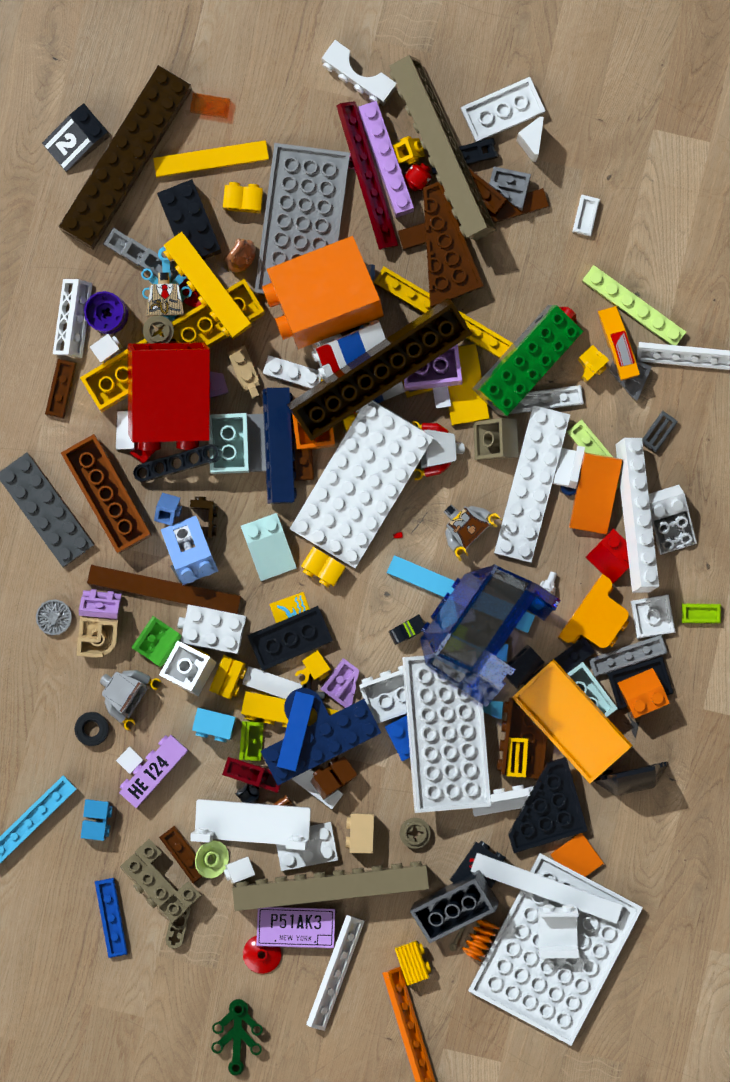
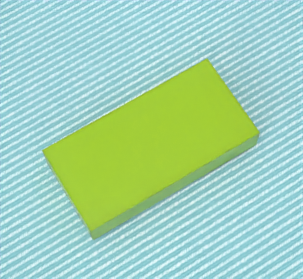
(701, 613)

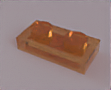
(210, 105)

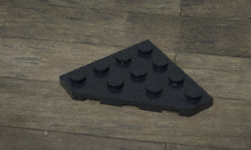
(549, 811)

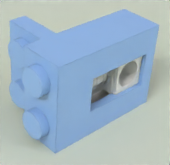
(195, 561)

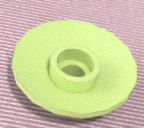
(218, 859)

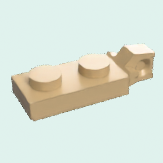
(244, 370)

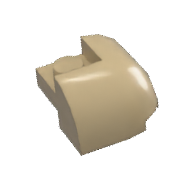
(96, 636)

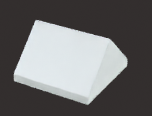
(530, 138)

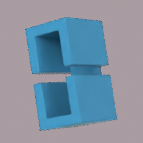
(93, 829)

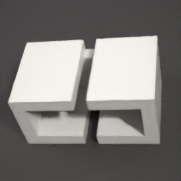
(106, 348)

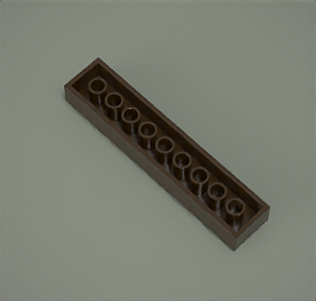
(125, 157)
(379, 369)

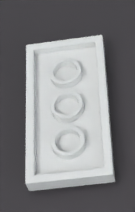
(502, 109)

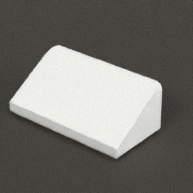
(123, 440)

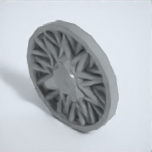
(53, 617)

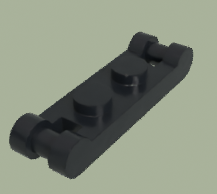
(473, 152)

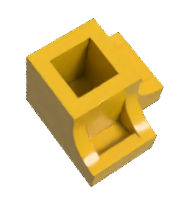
(593, 363)

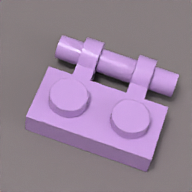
(100, 604)

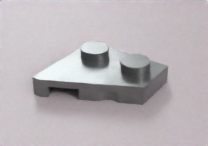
(511, 185)
(633, 385)

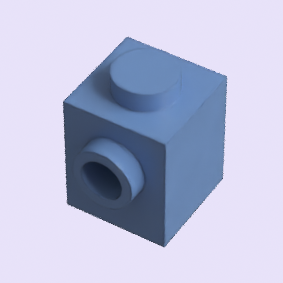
(167, 509)

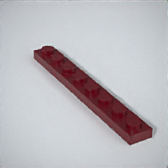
(367, 175)

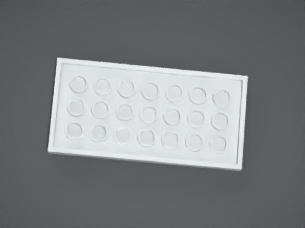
(361, 483)
(444, 742)

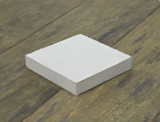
(652, 616)

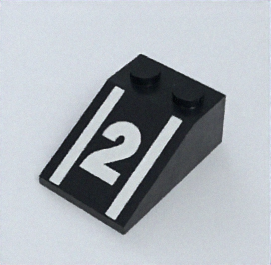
(75, 137)

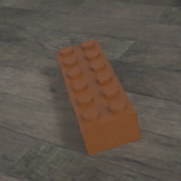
(106, 494)

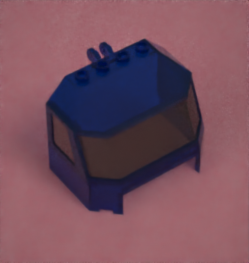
(476, 623)

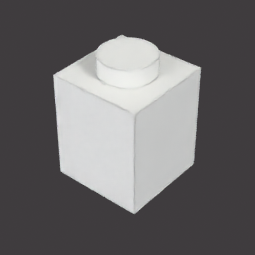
(239, 870)

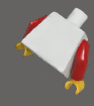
(440, 451)

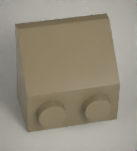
(495, 439)

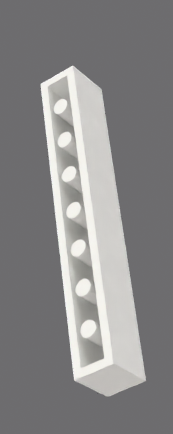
(637, 516)

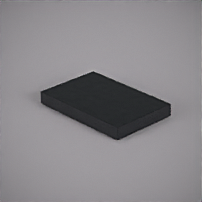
(625, 673)

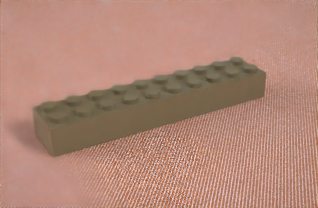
(442, 148)
(330, 887)

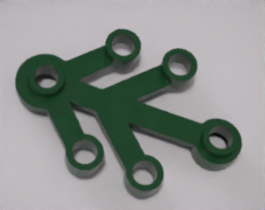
(237, 1033)

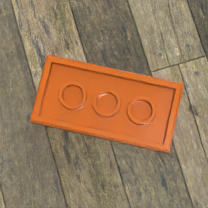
(595, 493)

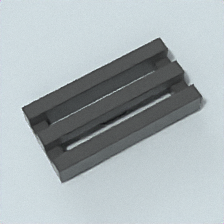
(649, 444)

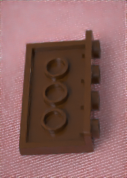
(520, 725)

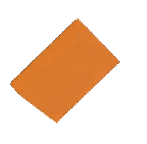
(577, 855)

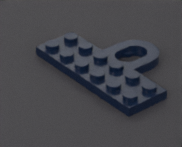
(325, 737)

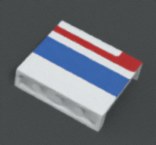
(347, 348)

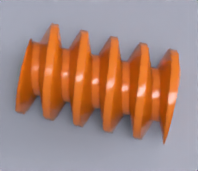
(480, 939)

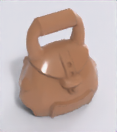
(240, 256)

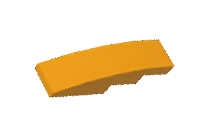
(612, 323)

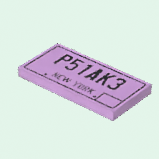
(295, 927)

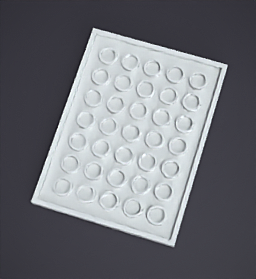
(552, 991)

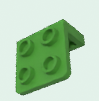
(156, 641)

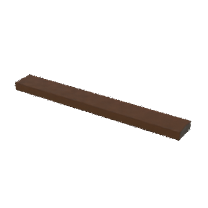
(533, 202)
(163, 589)

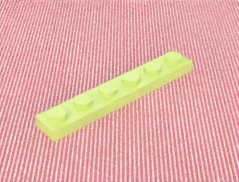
(633, 306)

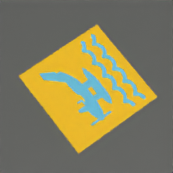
(289, 607)

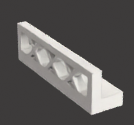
(76, 323)

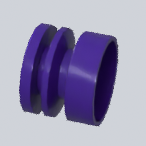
(102, 302)

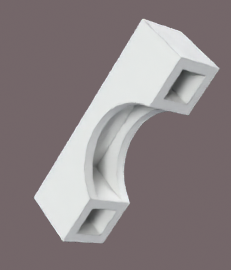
(377, 87)

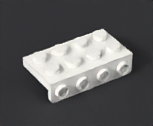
(385, 695)

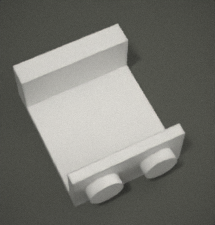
(557, 932)

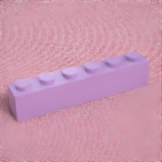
(386, 159)

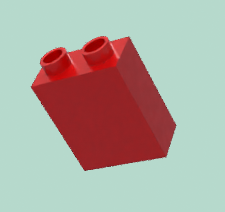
(168, 394)

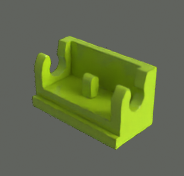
(251, 741)

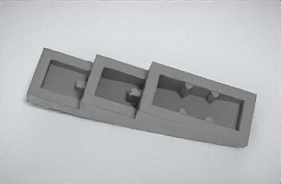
(136, 253)

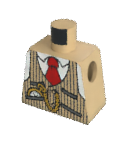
(164, 298)

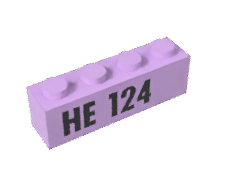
(153, 771)

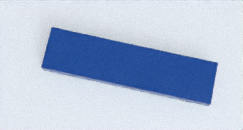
(295, 731)
(111, 917)

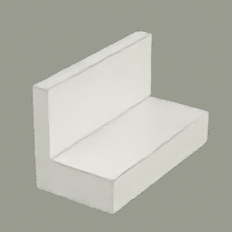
(569, 467)

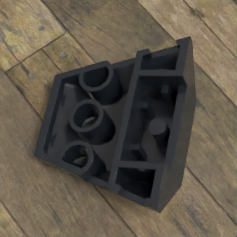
(632, 780)

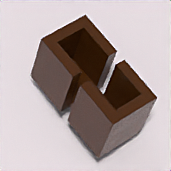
(334, 777)

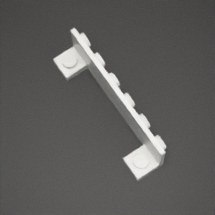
(252, 823)

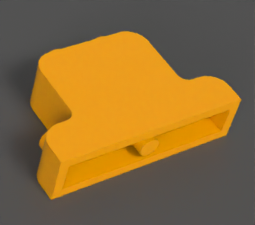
(596, 617)

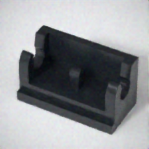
(525, 664)

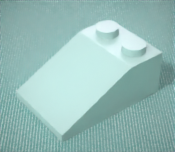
(268, 547)

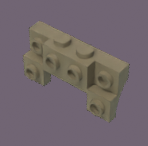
(155, 886)

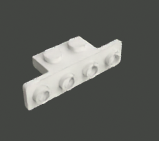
(505, 800)

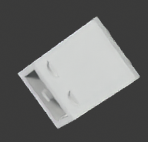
(671, 520)

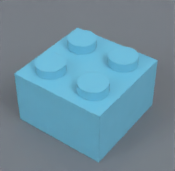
(214, 724)

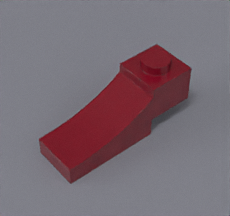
(250, 774)

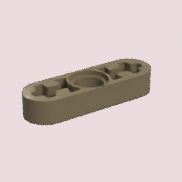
(180, 935)

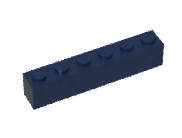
(278, 446)

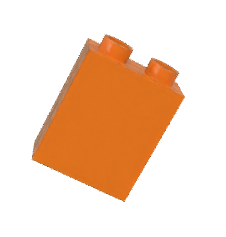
(322, 293)

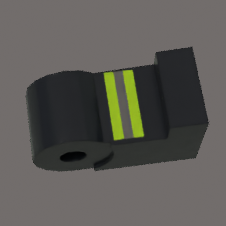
(407, 630)

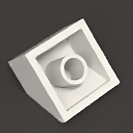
(188, 668)

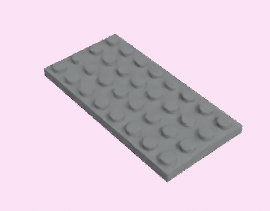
(301, 204)

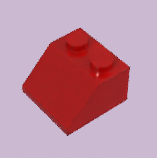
(610, 556)

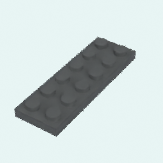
(45, 510)

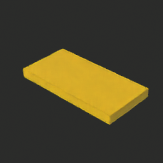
(465, 402)

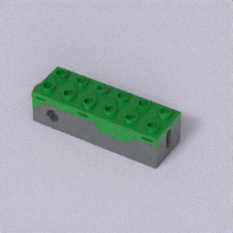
(528, 359)

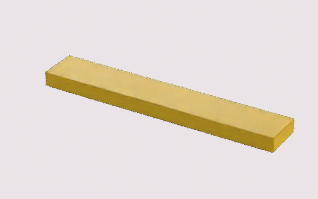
(211, 158)

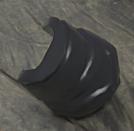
(248, 793)

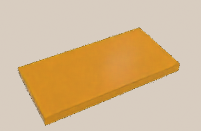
(572, 721)

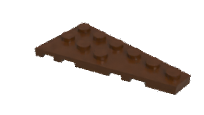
(448, 257)

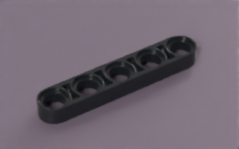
(186, 463)

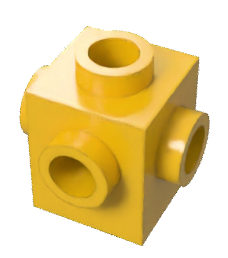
(408, 150)

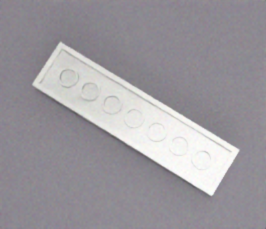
(532, 483)

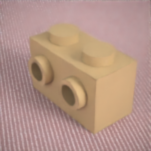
(361, 833)

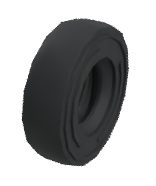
(80, 732)

